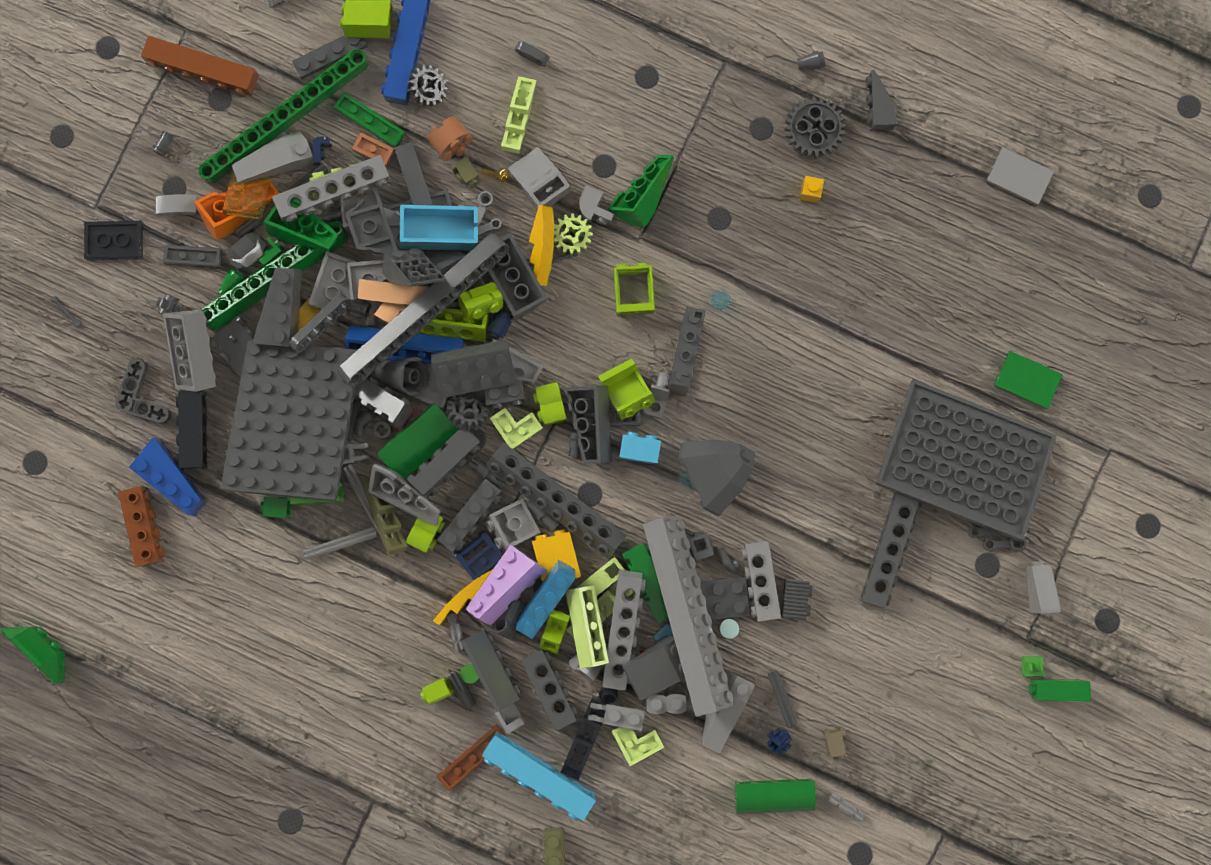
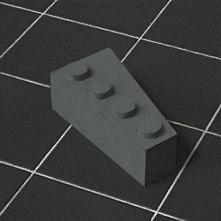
(281, 309)
(383, 402)
(591, 421)
(445, 462)

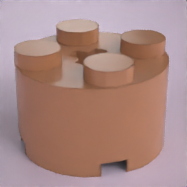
(450, 138)

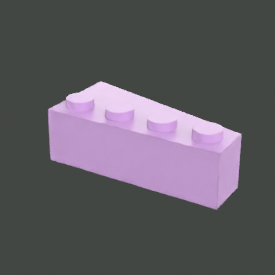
(504, 584)

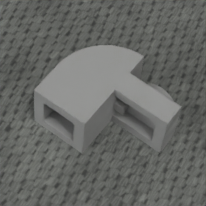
(589, 207)

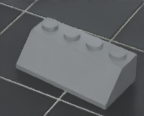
(189, 350)

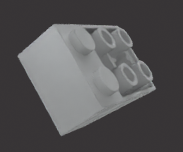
(539, 179)

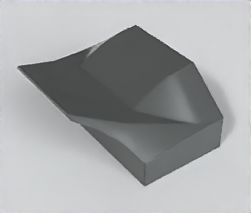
(246, 250)

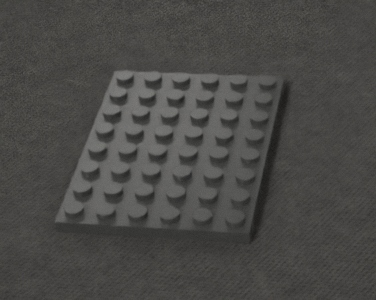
(289, 423)
(966, 460)

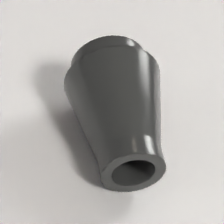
(812, 61)

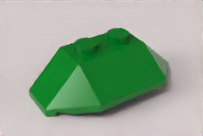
(40, 650)

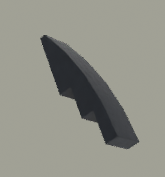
(583, 742)

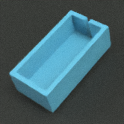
(438, 227)

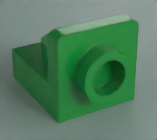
(270, 255)

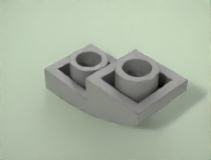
(175, 204)

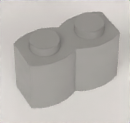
(671, 702)

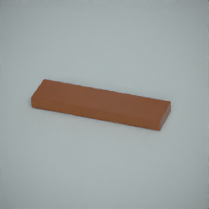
(467, 761)

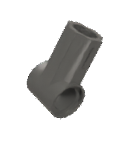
(505, 624)

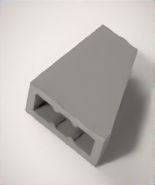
(1042, 589)

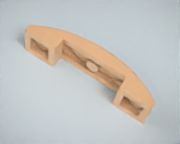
(389, 292)

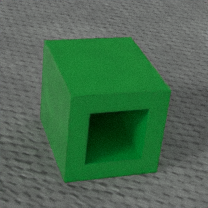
(276, 507)

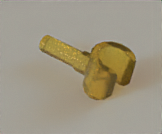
(502, 175)

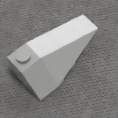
(279, 156)
(399, 492)
(720, 723)

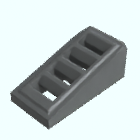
(638, 415)

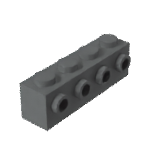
(469, 516)

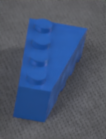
(161, 471)

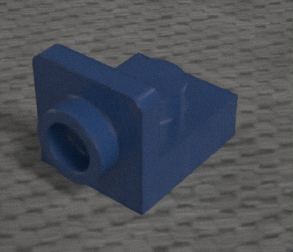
(318, 154)

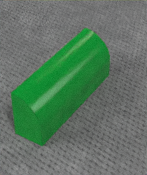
(775, 796)

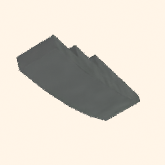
(413, 174)

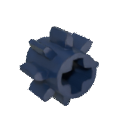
(779, 741)

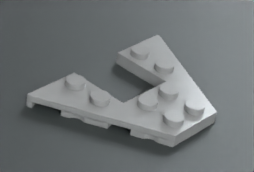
(368, 269)

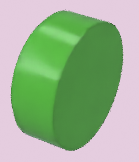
(469, 674)

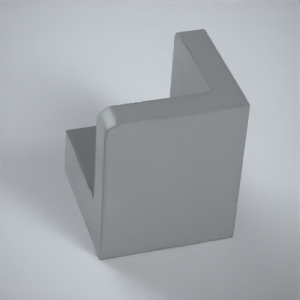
(510, 718)

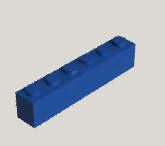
(405, 51)
(418, 346)

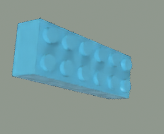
(540, 776)

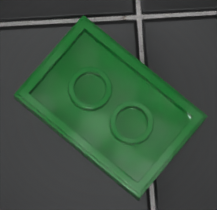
(1028, 380)

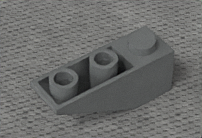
(881, 107)

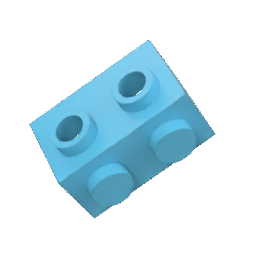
(640, 449)

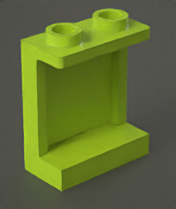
(627, 389)

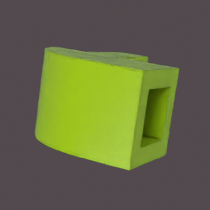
(554, 631)

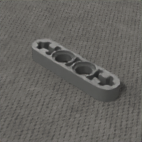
(319, 323)

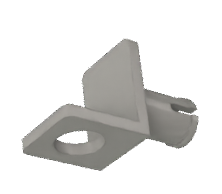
(660, 395)

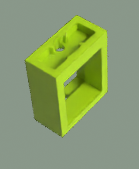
(638, 308)

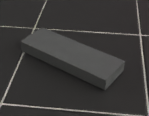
(192, 256)

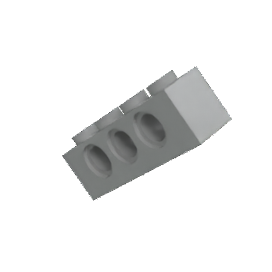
(772, 609)

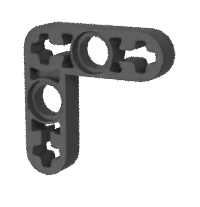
(134, 402)

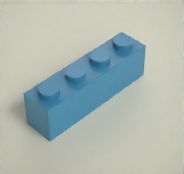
(545, 599)

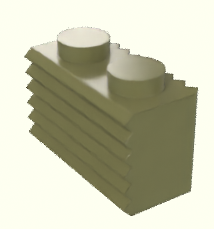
(554, 846)

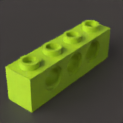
(455, 325)

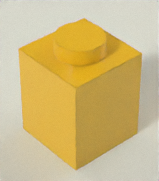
(811, 189)

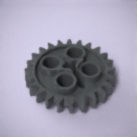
(827, 115)

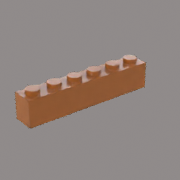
(200, 66)

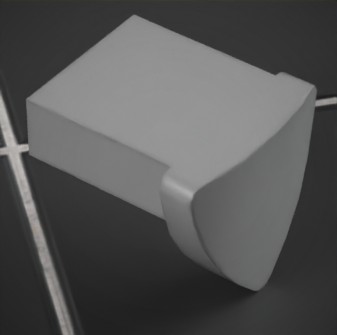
(589, 673)

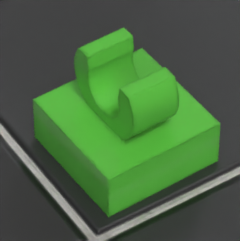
(1032, 666)

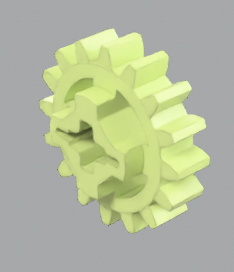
(579, 231)

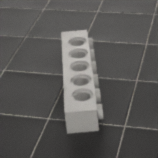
(373, 165)
(626, 581)

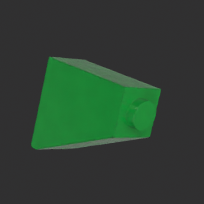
(1060, 690)

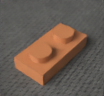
(371, 148)

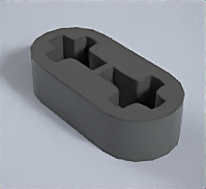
(532, 53)

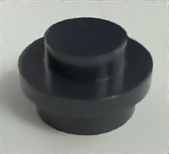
(608, 695)

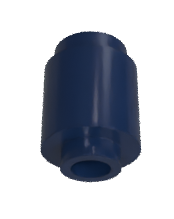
(499, 325)

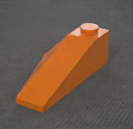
(217, 223)

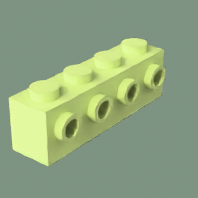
(587, 626)

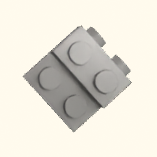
(512, 525)

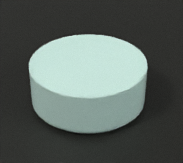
(729, 628)

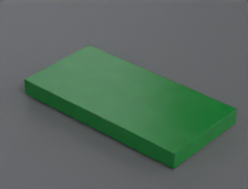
(417, 441)

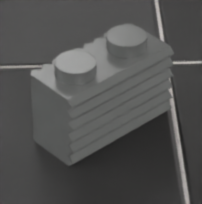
(796, 599)

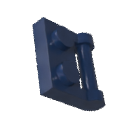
(483, 560)

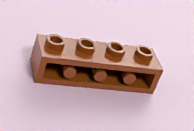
(141, 526)

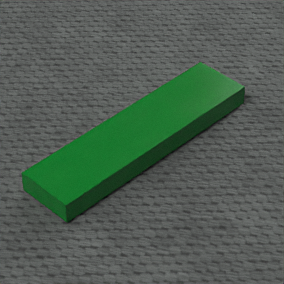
(369, 120)

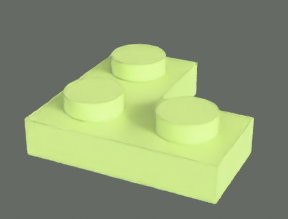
(514, 432)
(636, 748)

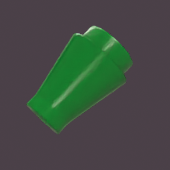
(231, 280)

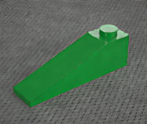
(641, 199)
(304, 231)

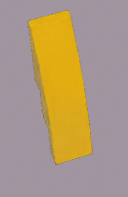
(543, 239)
(458, 602)

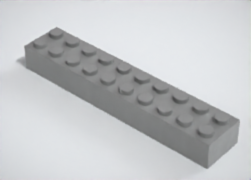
(688, 615)

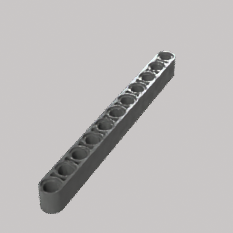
(422, 310)

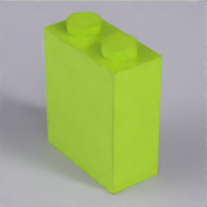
(367, 18)

